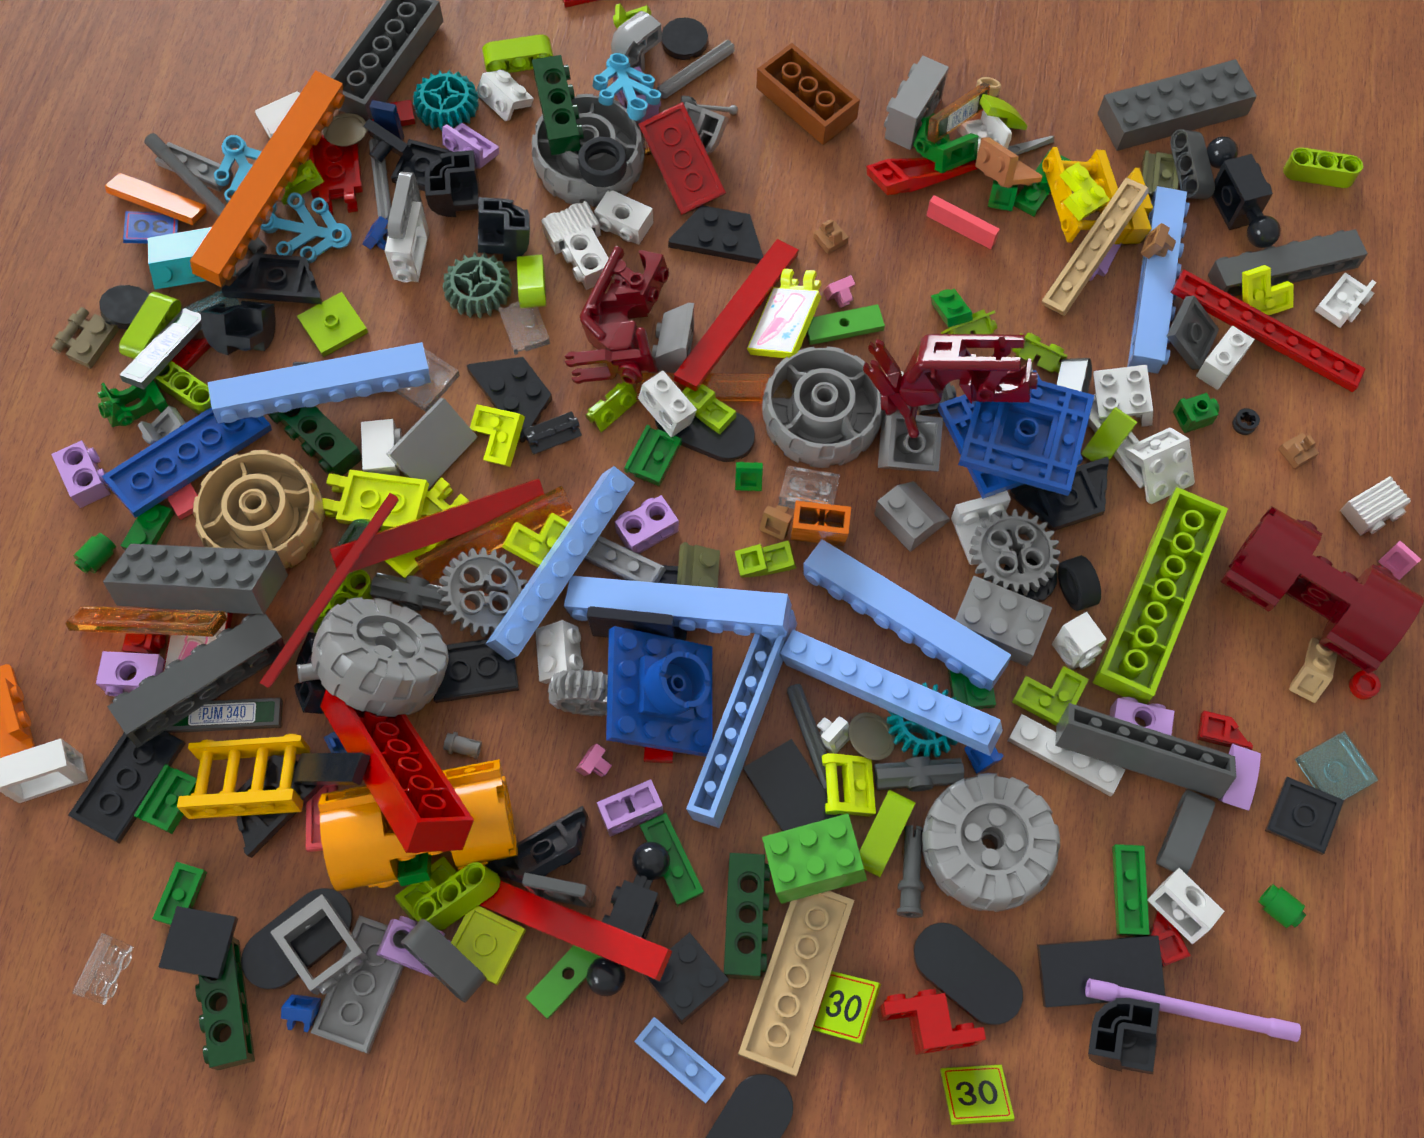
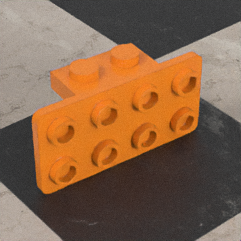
(14, 720)

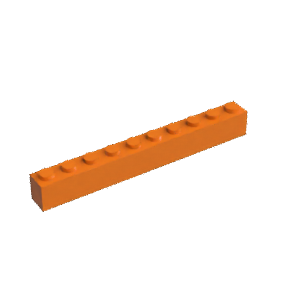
(267, 180)

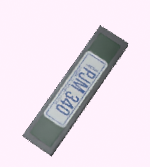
(162, 349)
(232, 716)

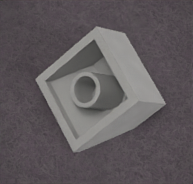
(674, 337)
(902, 452)
(910, 514)

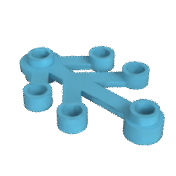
(619, 65)
(238, 155)
(309, 229)

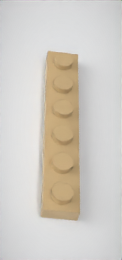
(1095, 246)

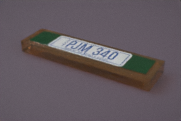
(956, 113)

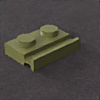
(1159, 171)
(698, 566)

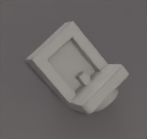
(163, 425)

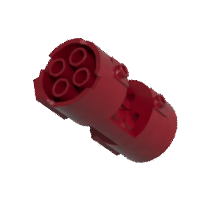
(1363, 613)

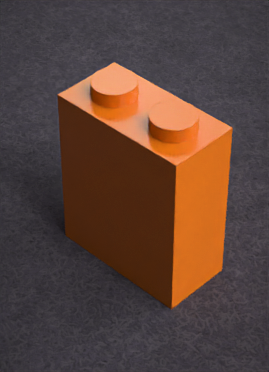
(820, 521)

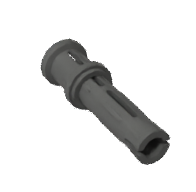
(911, 886)

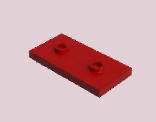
(682, 158)

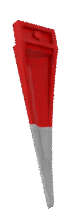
(916, 173)

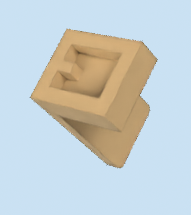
(1315, 672)

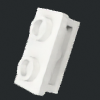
(503, 93)
(987, 127)
(1343, 300)
(558, 649)

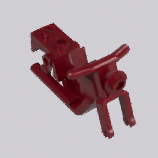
(607, 324)
(945, 359)

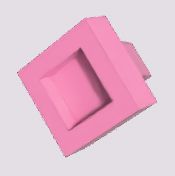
(840, 291)
(1399, 560)
(594, 762)

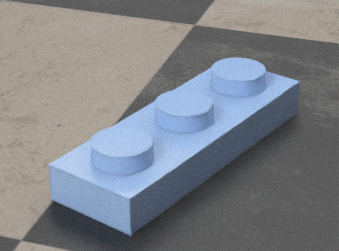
(679, 1060)

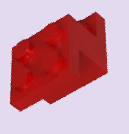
(930, 1022)

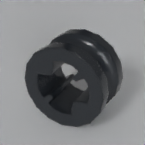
(1242, 427)

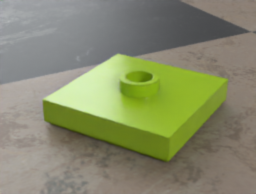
(332, 324)

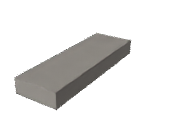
(200, 166)
(623, 562)

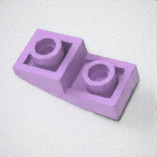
(1247, 770)

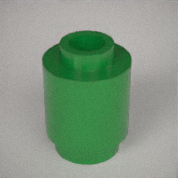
(94, 553)
(1282, 906)

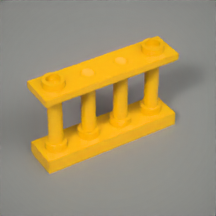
(1100, 172)
(255, 800)

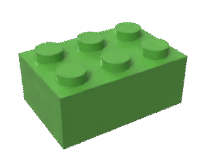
(814, 858)

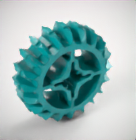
(445, 100)
(930, 742)

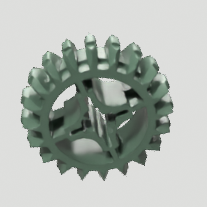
(482, 291)

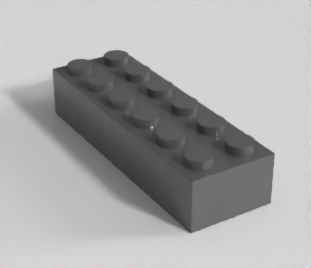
(386, 52)
(1176, 103)
(196, 578)
(197, 679)

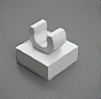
(834, 734)

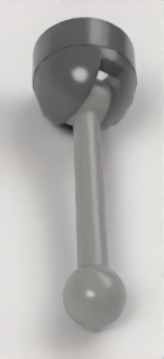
(733, 109)

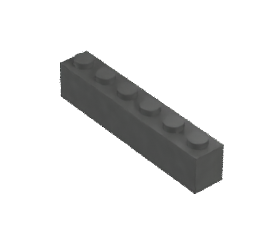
(1292, 261)
(1145, 751)

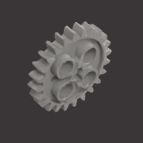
(1038, 548)
(481, 568)

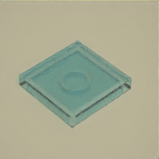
(1337, 767)

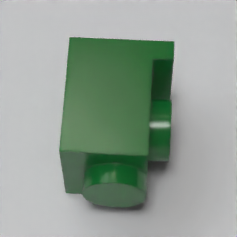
(1196, 412)

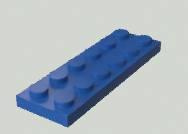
(180, 459)

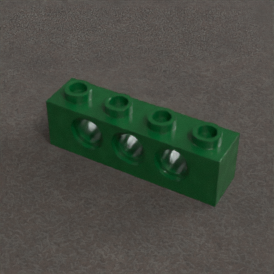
(556, 104)
(339, 458)
(741, 868)
(239, 1046)

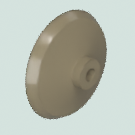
(345, 130)
(871, 736)

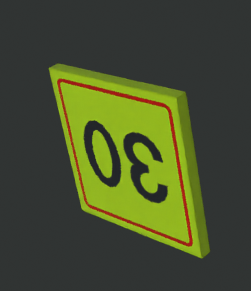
(846, 1007)
(977, 1094)

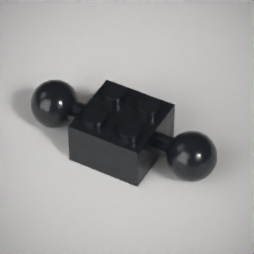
(1242, 192)
(632, 912)

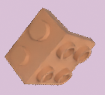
(1004, 165)

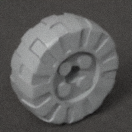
(561, 171)
(830, 410)
(379, 657)
(1009, 817)

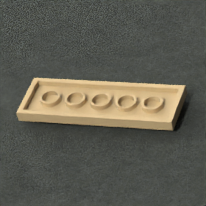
(796, 981)

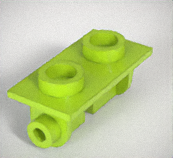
(306, 179)
(980, 325)
(1049, 355)
(616, 403)

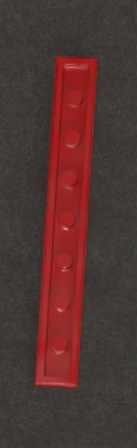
(735, 315)
(1270, 331)
(439, 525)
(329, 591)
(580, 930)

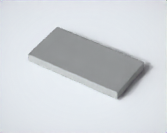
(360, 1000)

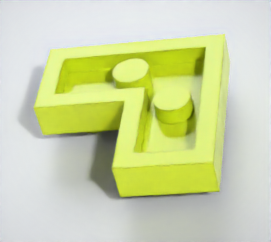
(1087, 194)
(1264, 297)
(504, 432)
(534, 546)

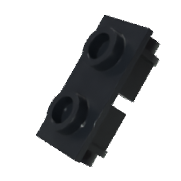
(552, 432)

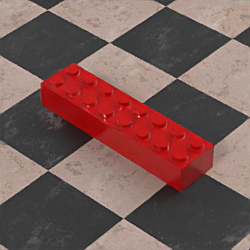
(403, 778)

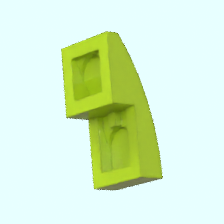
(999, 108)
(709, 409)
(1109, 436)
(765, 560)
(440, 872)

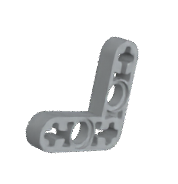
(405, 193)

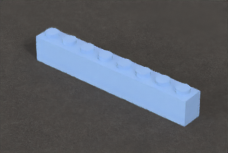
(1156, 281)
(318, 383)
(560, 564)
(689, 605)
(906, 615)
(892, 692)
(737, 728)

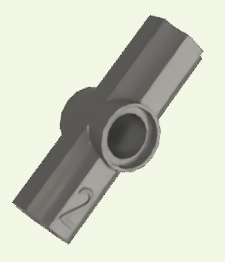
(409, 592)
(918, 774)

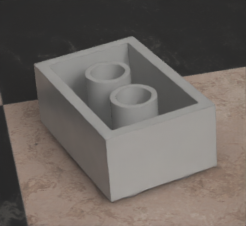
(915, 99)
(1004, 618)

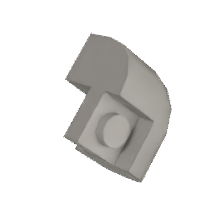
(636, 38)
(708, 124)

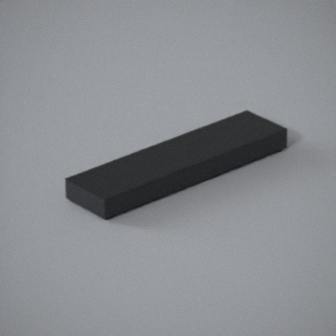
(331, 768)

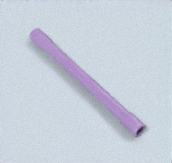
(1270, 1026)

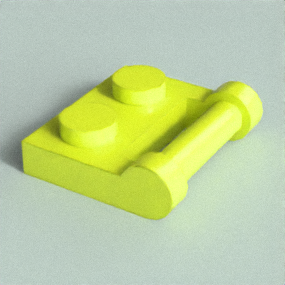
(857, 785)

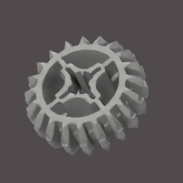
(579, 692)

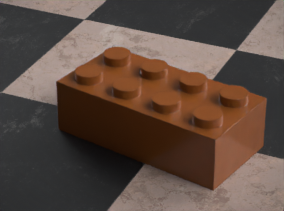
(807, 93)

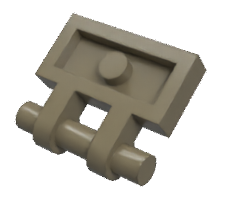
(90, 342)

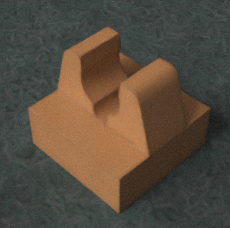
(830, 236)
(1158, 242)
(1299, 450)
(776, 521)

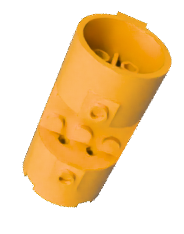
(365, 851)

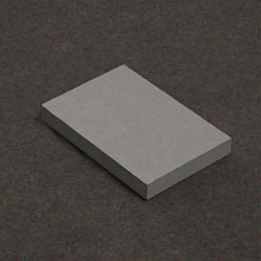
(432, 443)

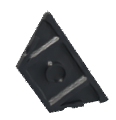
(719, 234)
(275, 279)
(513, 388)
(1083, 502)
(261, 828)
(545, 849)

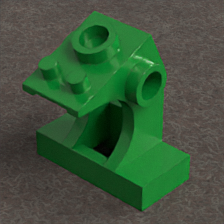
(944, 152)
(114, 402)

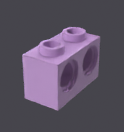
(77, 476)
(650, 530)
(630, 808)
(400, 955)

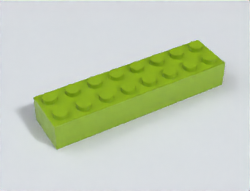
(1160, 596)

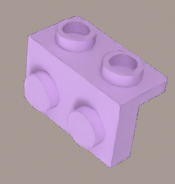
(465, 139)

